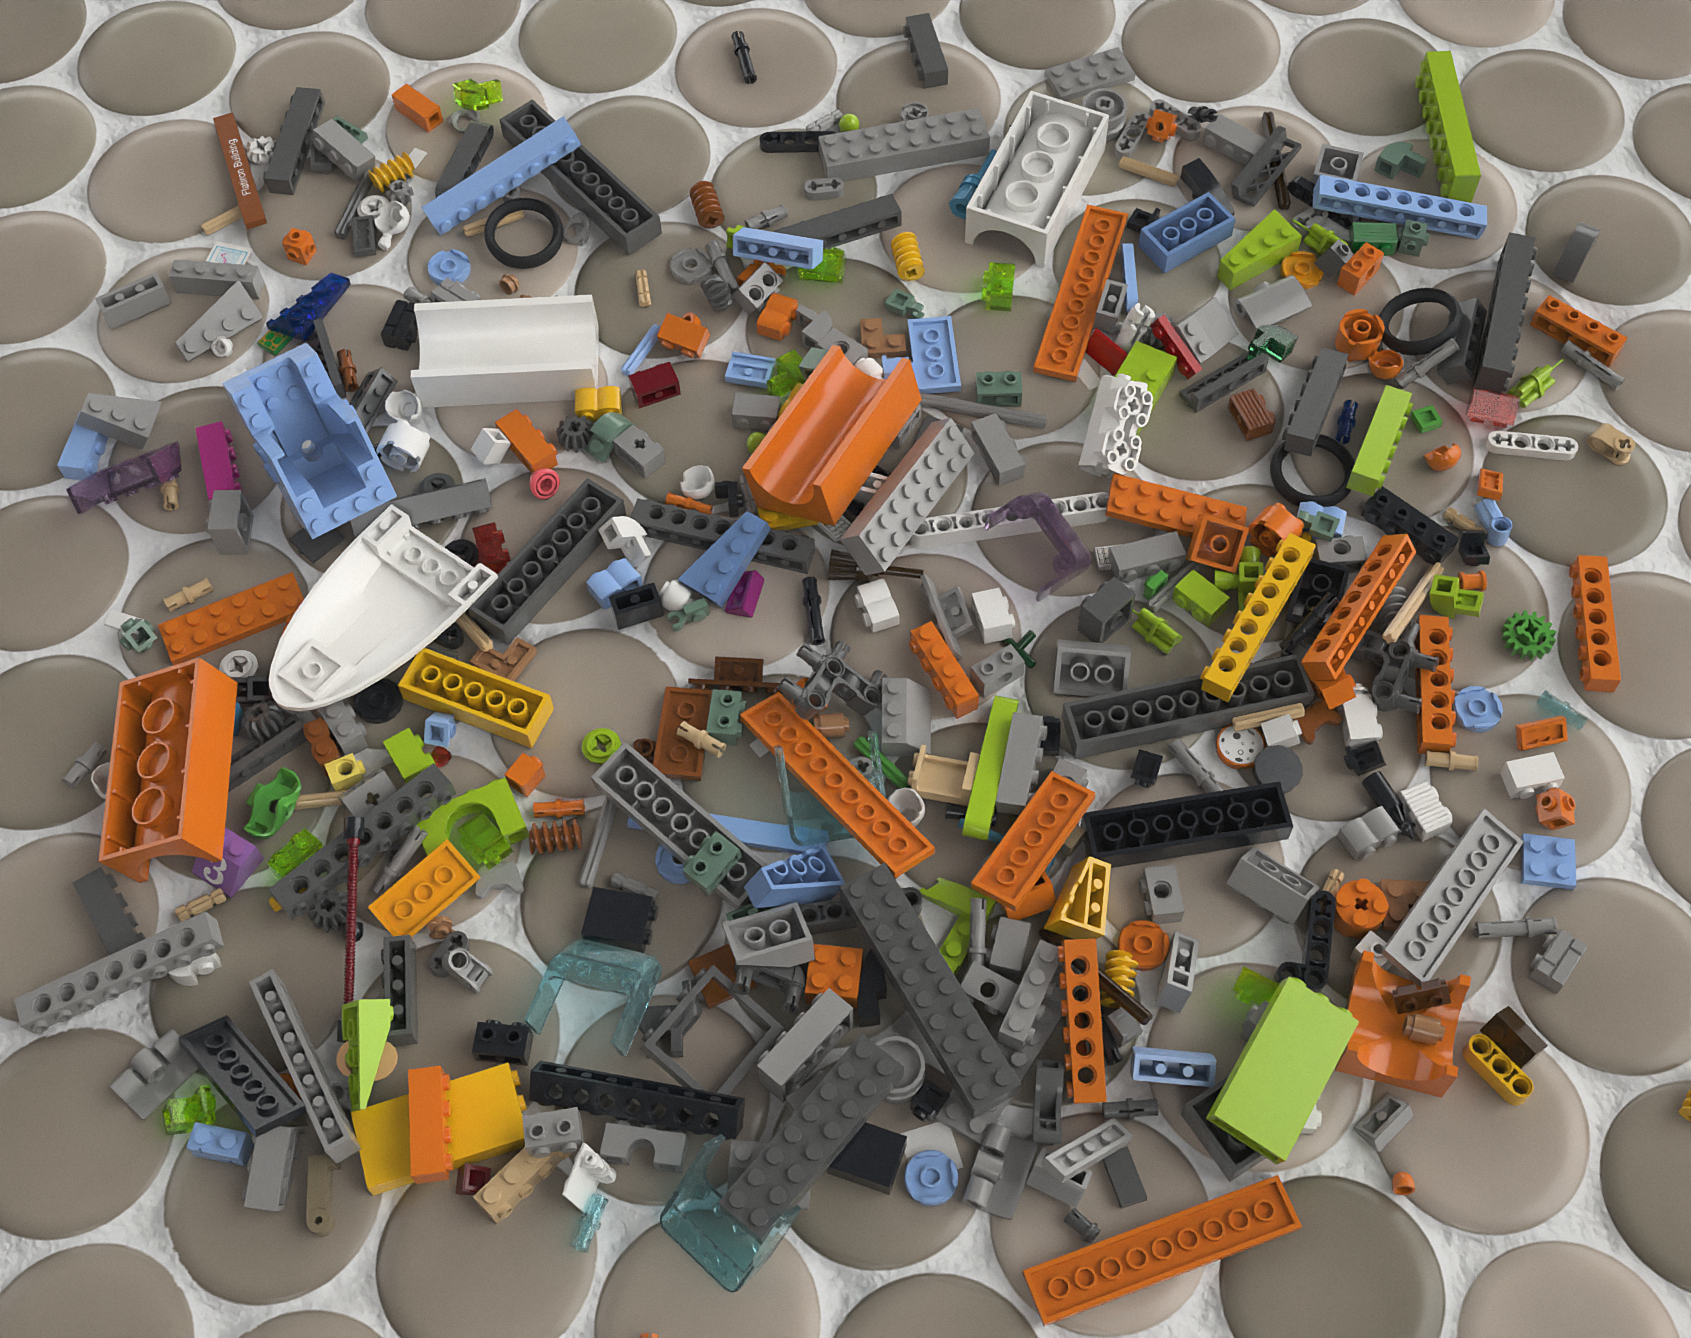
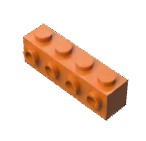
(1567, 324)
(944, 670)
(429, 1124)

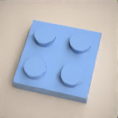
(1548, 861)

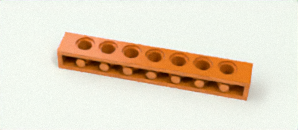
(1358, 607)

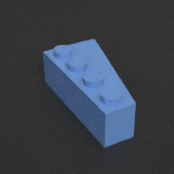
(726, 560)
(798, 879)

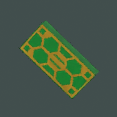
(274, 342)

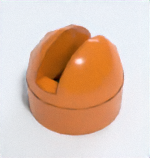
(1403, 1183)

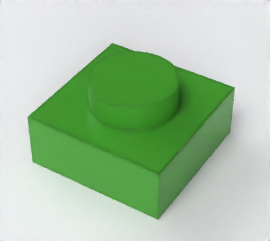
(1426, 419)
(1154, 584)

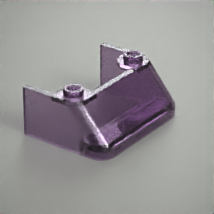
(1072, 556)

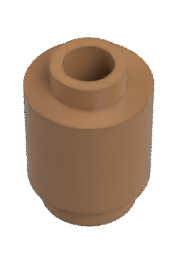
(832, 725)
(1423, 1028)

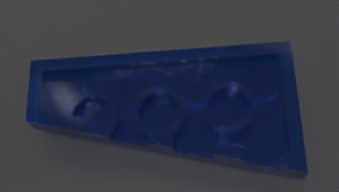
(298, 319)

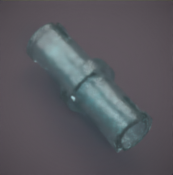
(1562, 709)
(590, 1222)

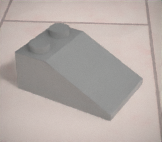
(1206, 330)
(771, 938)

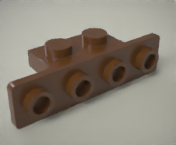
(736, 672)

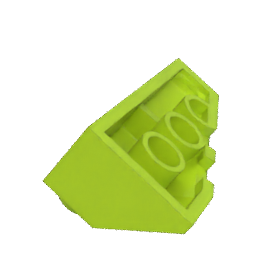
(366, 1029)

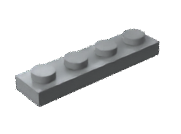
(1086, 1150)

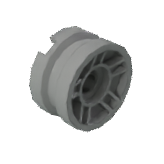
(914, 110)

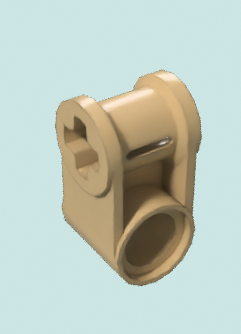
(1610, 442)

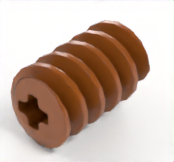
(706, 204)
(555, 837)

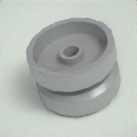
(1110, 103)
(912, 1059)

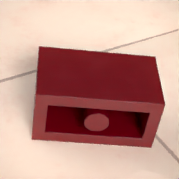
(654, 384)

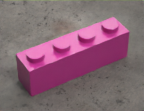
(217, 458)

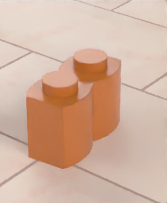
(777, 317)

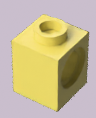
(342, 765)

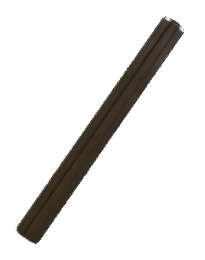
(1281, 183)
(1106, 984)

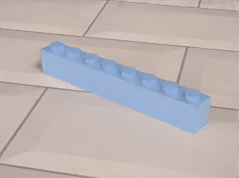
(501, 176)

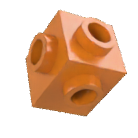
(1154, 122)
(299, 246)
(1555, 809)

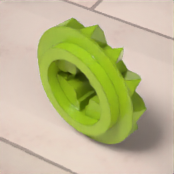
(605, 737)

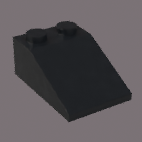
(1313, 584)

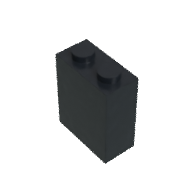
(619, 919)
(871, 1158)

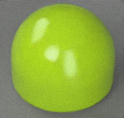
(848, 122)
(754, 440)

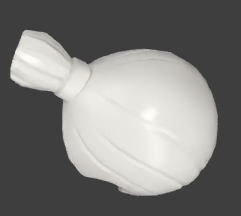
(392, 219)

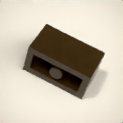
(1514, 1037)

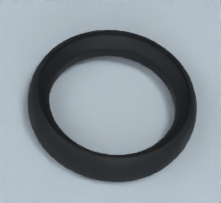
(519, 204)
(1416, 296)
(1294, 496)

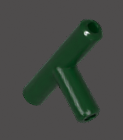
(1021, 645)

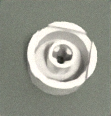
(403, 446)

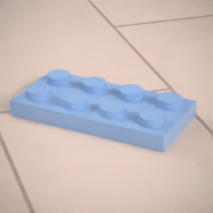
(934, 354)

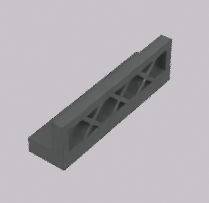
(1257, 167)
(329, 358)
(1226, 383)
(372, 396)
(263, 753)

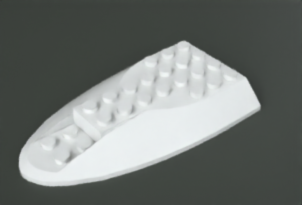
(371, 613)

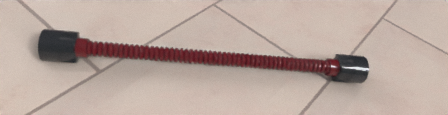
(352, 831)

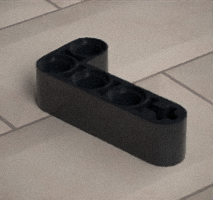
(1314, 941)

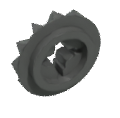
(438, 480)

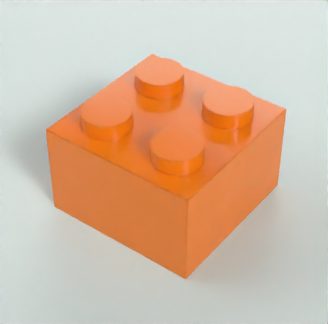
(1217, 543)
(835, 969)

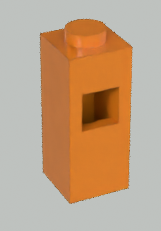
(417, 107)

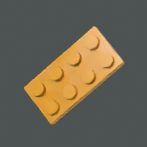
(424, 891)

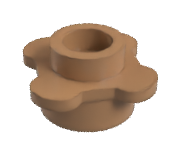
(440, 927)

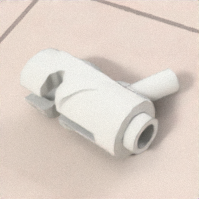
(1134, 327)

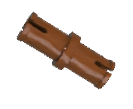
(347, 370)

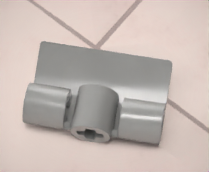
(1273, 302)
(155, 1075)
(999, 1172)

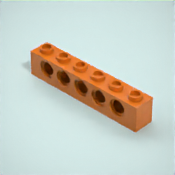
(1592, 584)
(1429, 738)
(1095, 1089)

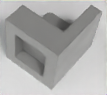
(1123, 1027)

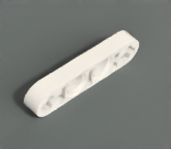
(1532, 448)

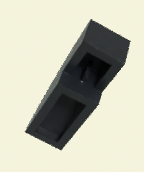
(1201, 180)
(253, 689)
(871, 989)

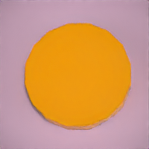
(1302, 267)

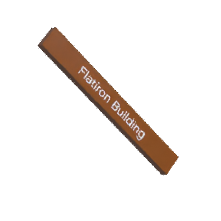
(240, 171)

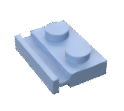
(749, 369)

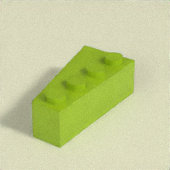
(1259, 251)

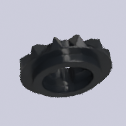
(464, 547)

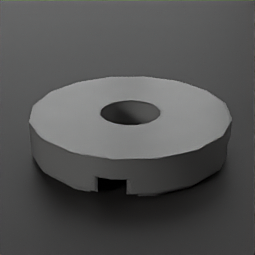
(694, 275)

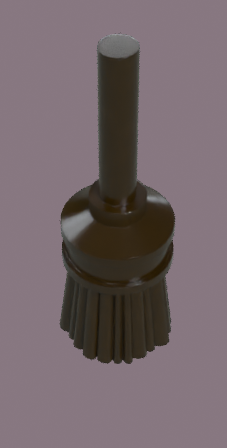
(844, 567)

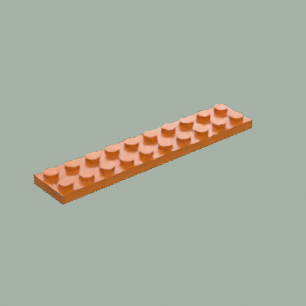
(1080, 293)
(838, 785)
(1161, 1250)

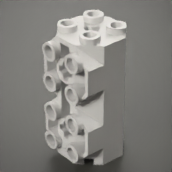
(1111, 435)

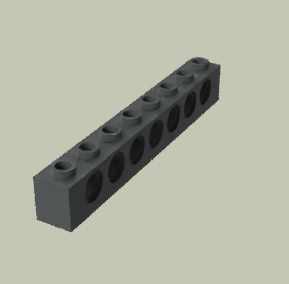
(713, 525)
(328, 858)

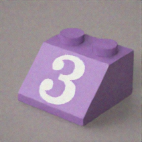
(237, 864)

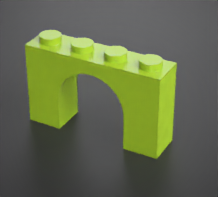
(493, 800)

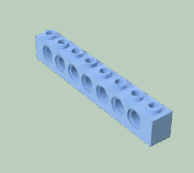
(1398, 205)

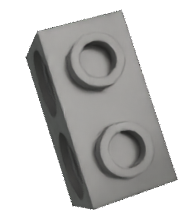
(756, 287)

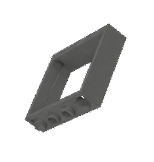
(685, 999)

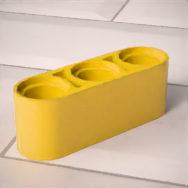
(1501, 1083)

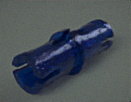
(1346, 421)

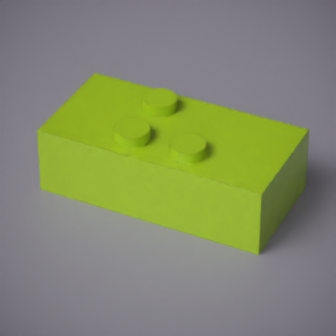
(1151, 367)

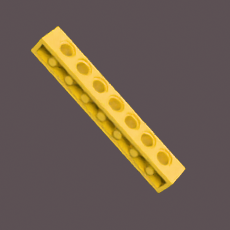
(1223, 683)

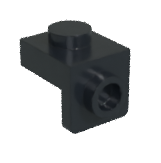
(1141, 219)
(729, 490)
(1473, 549)
(1051, 745)
(1364, 758)
(1146, 768)
(928, 1102)

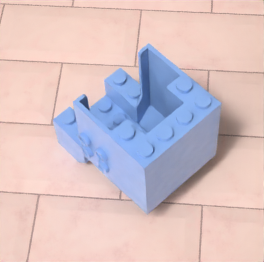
(294, 403)

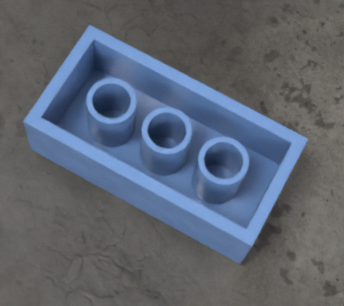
(1186, 232)

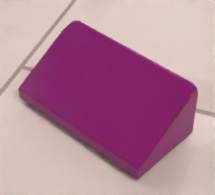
(745, 594)

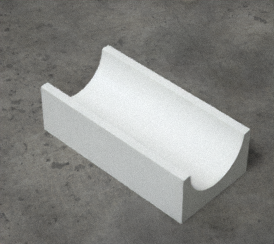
(1038, 173)
(506, 350)

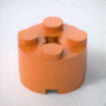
(1359, 334)
(1272, 526)
(1359, 908)

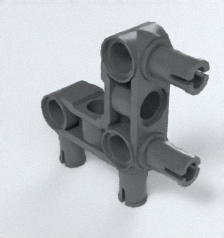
(1394, 668)
(834, 676)

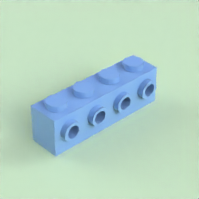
(778, 248)

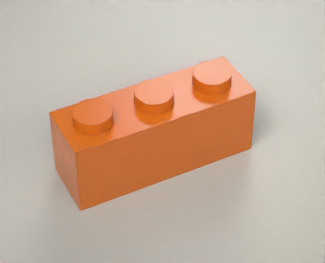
(527, 442)

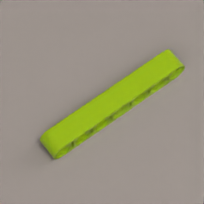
(989, 769)

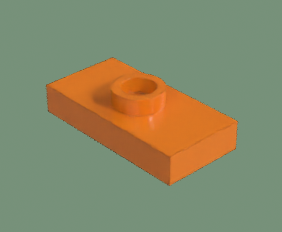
(1490, 484)
(1541, 733)

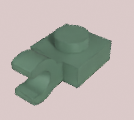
(902, 302)
(1321, 525)
(692, 612)

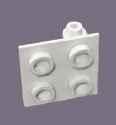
(585, 1176)

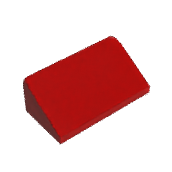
(1105, 352)

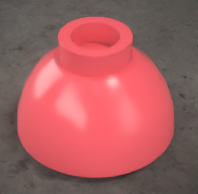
(544, 483)

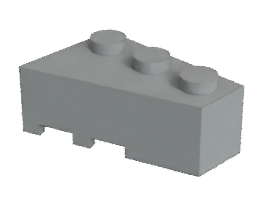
(119, 417)
(271, 1168)

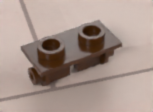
(1433, 994)

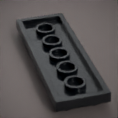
(242, 1076)

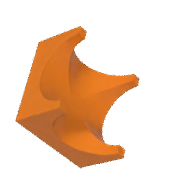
(1377, 1044)

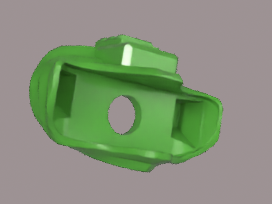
(285, 790)

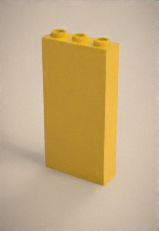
(483, 1124)

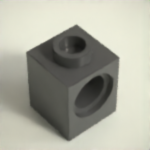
(1334, 258)

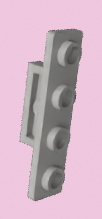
(951, 612)

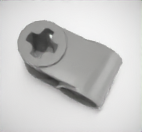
(471, 970)

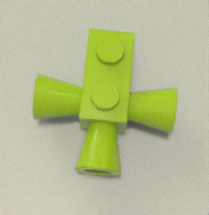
(1244, 581)

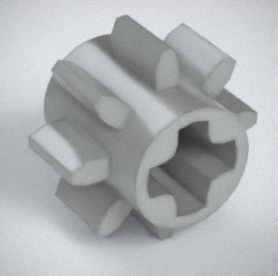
(400, 192)

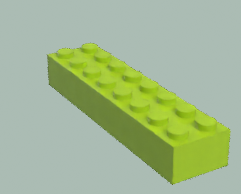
(1448, 127)

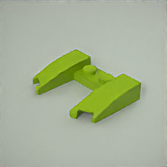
(956, 900)

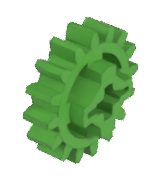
(1528, 635)

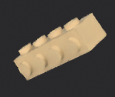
(515, 1183)

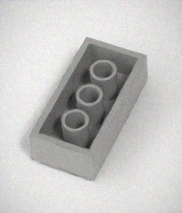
(805, 1044)

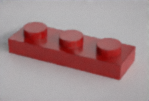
(1175, 346)

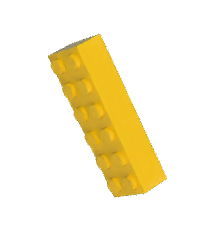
(476, 697)

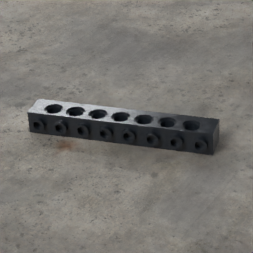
(649, 1093)

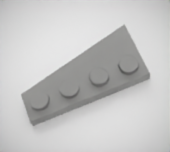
(224, 318)

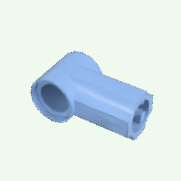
(1495, 524)

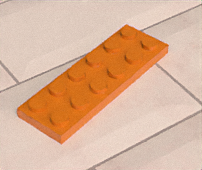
(1165, 506)
(231, 619)
(1033, 841)

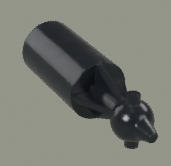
(1385, 796)

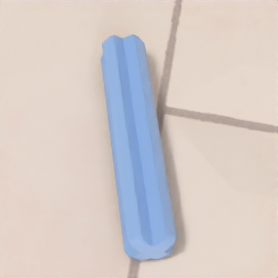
(641, 351)

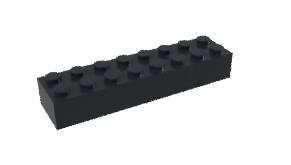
(1188, 825)

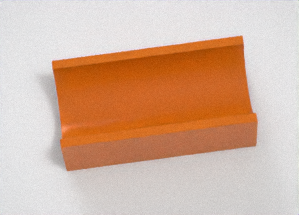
(830, 438)
(169, 767)

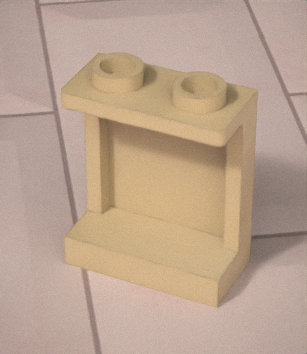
(943, 777)

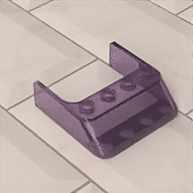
(126, 477)

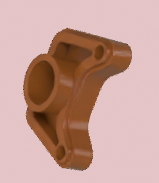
(1316, 717)

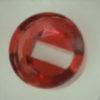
(441, 756)

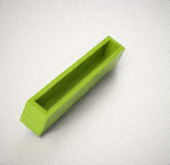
(1379, 441)

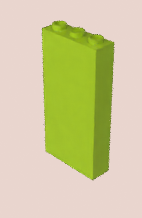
(1283, 1070)

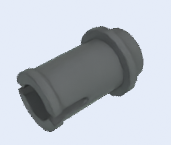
(1082, 1225)

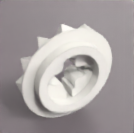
(256, 155)
(371, 203)
(244, 659)

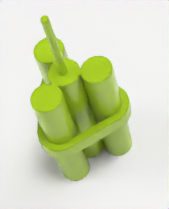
(1319, 238)
(1533, 384)
(1156, 631)

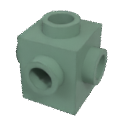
(1412, 237)
(145, 635)

